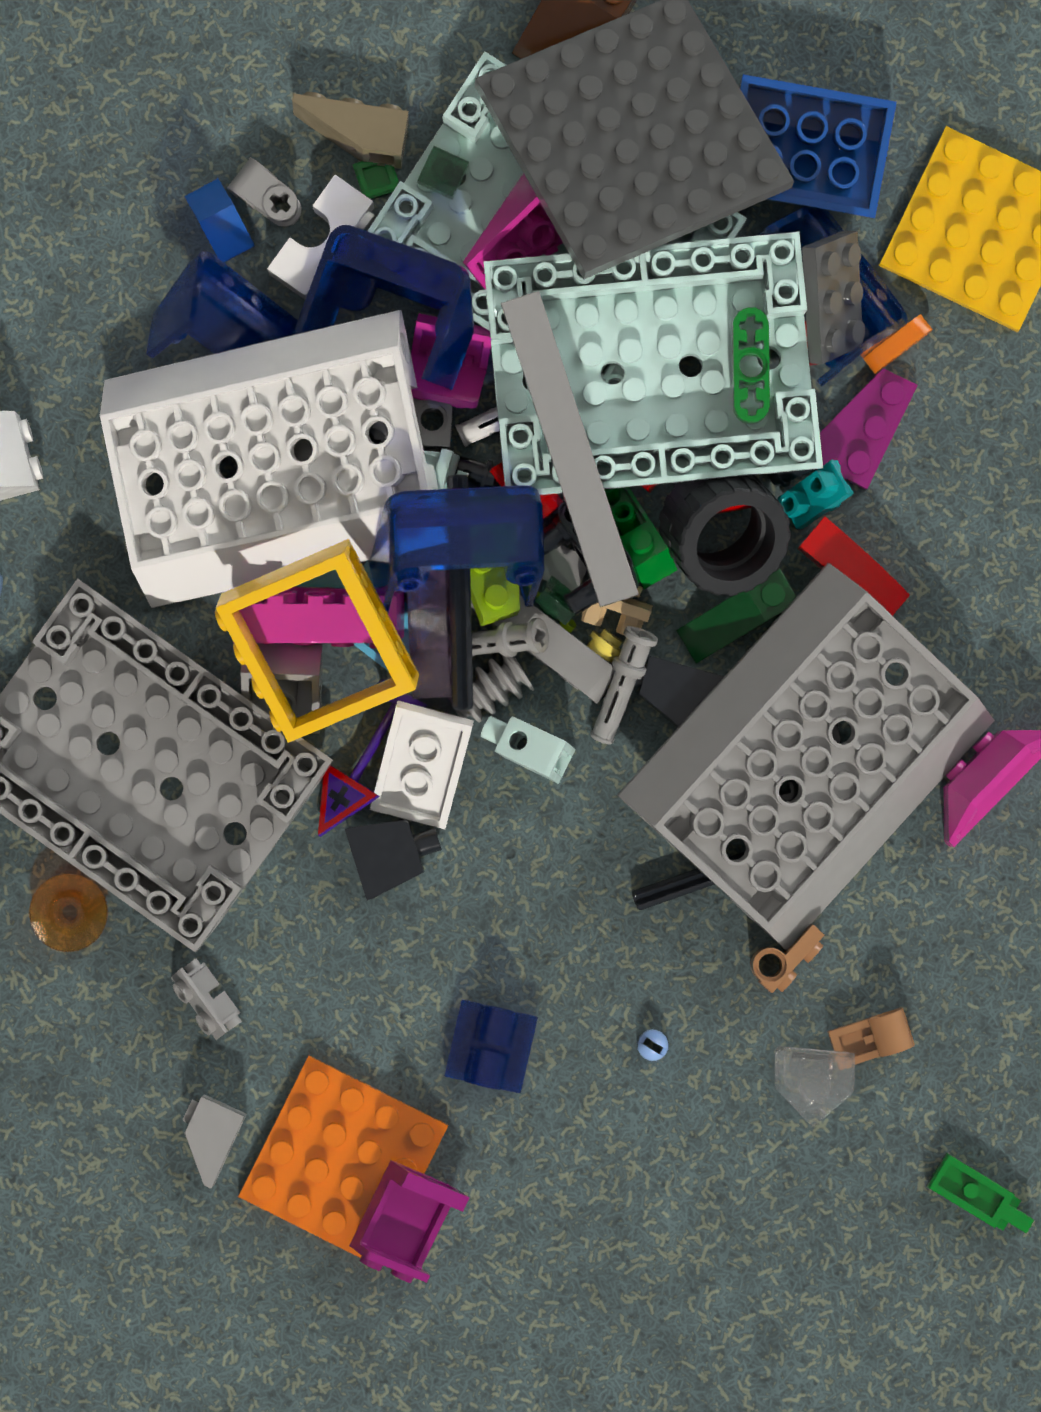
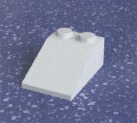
(17, 468)

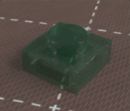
(443, 172)
(552, 601)

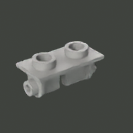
(195, 989)

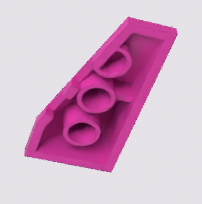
(515, 231)

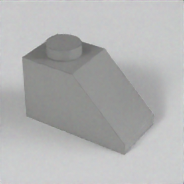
(211, 1135)

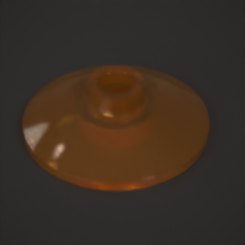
(48, 918)

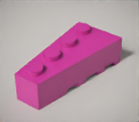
(313, 617)

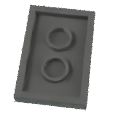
(833, 296)

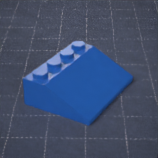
(827, 141)

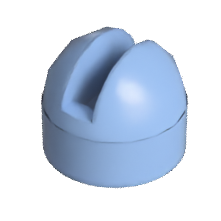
(656, 1037)

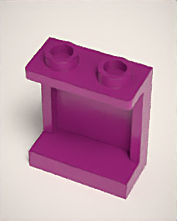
(404, 1221)

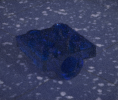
(491, 1046)

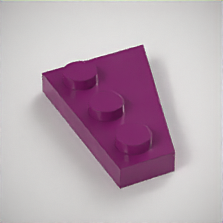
(866, 427)

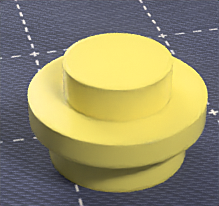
(605, 645)

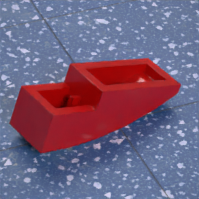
(833, 546)

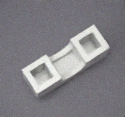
(338, 206)

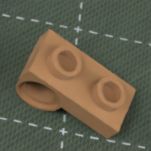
(805, 948)
(873, 1036)

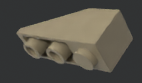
(360, 129)

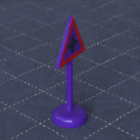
(343, 794)

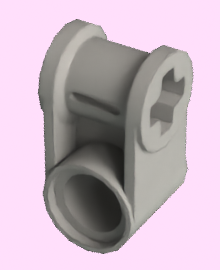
(261, 192)

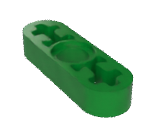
(760, 336)

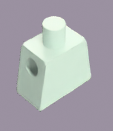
(542, 754)

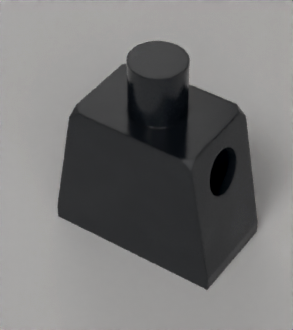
(389, 854)

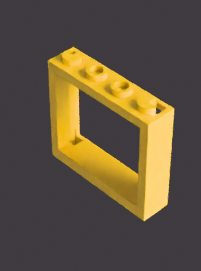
(372, 613)

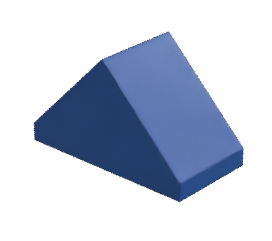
(219, 220)

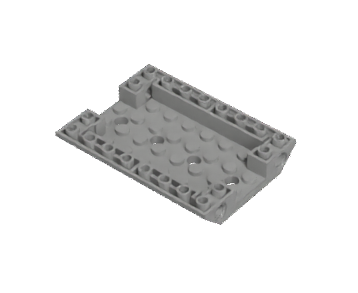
(170, 723)
(776, 725)

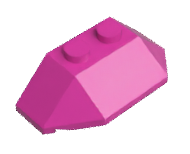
(986, 778)

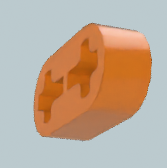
(897, 344)

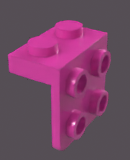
(471, 374)

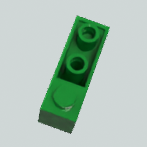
(640, 537)

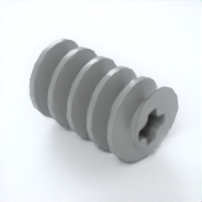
(495, 686)

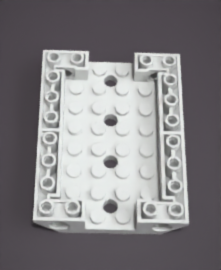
(255, 406)

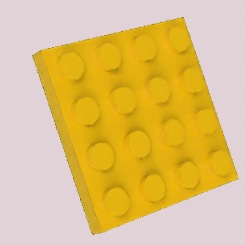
(973, 230)

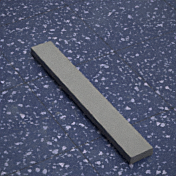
(569, 449)

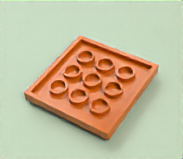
(334, 1151)

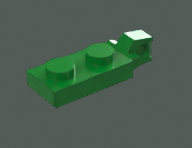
(978, 1194)

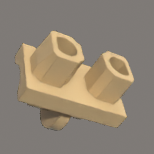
(632, 613)

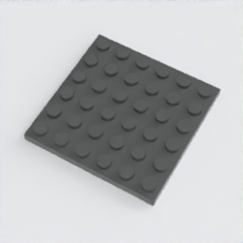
(633, 134)

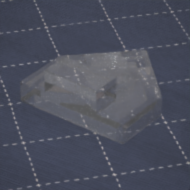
(814, 1080)

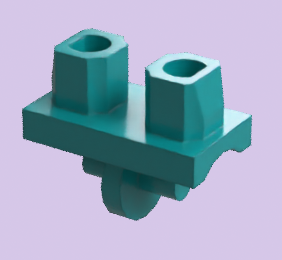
(816, 495)

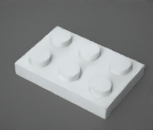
(421, 764)

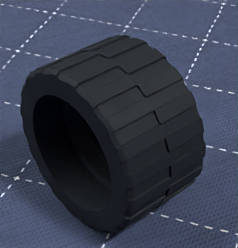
(749, 558)

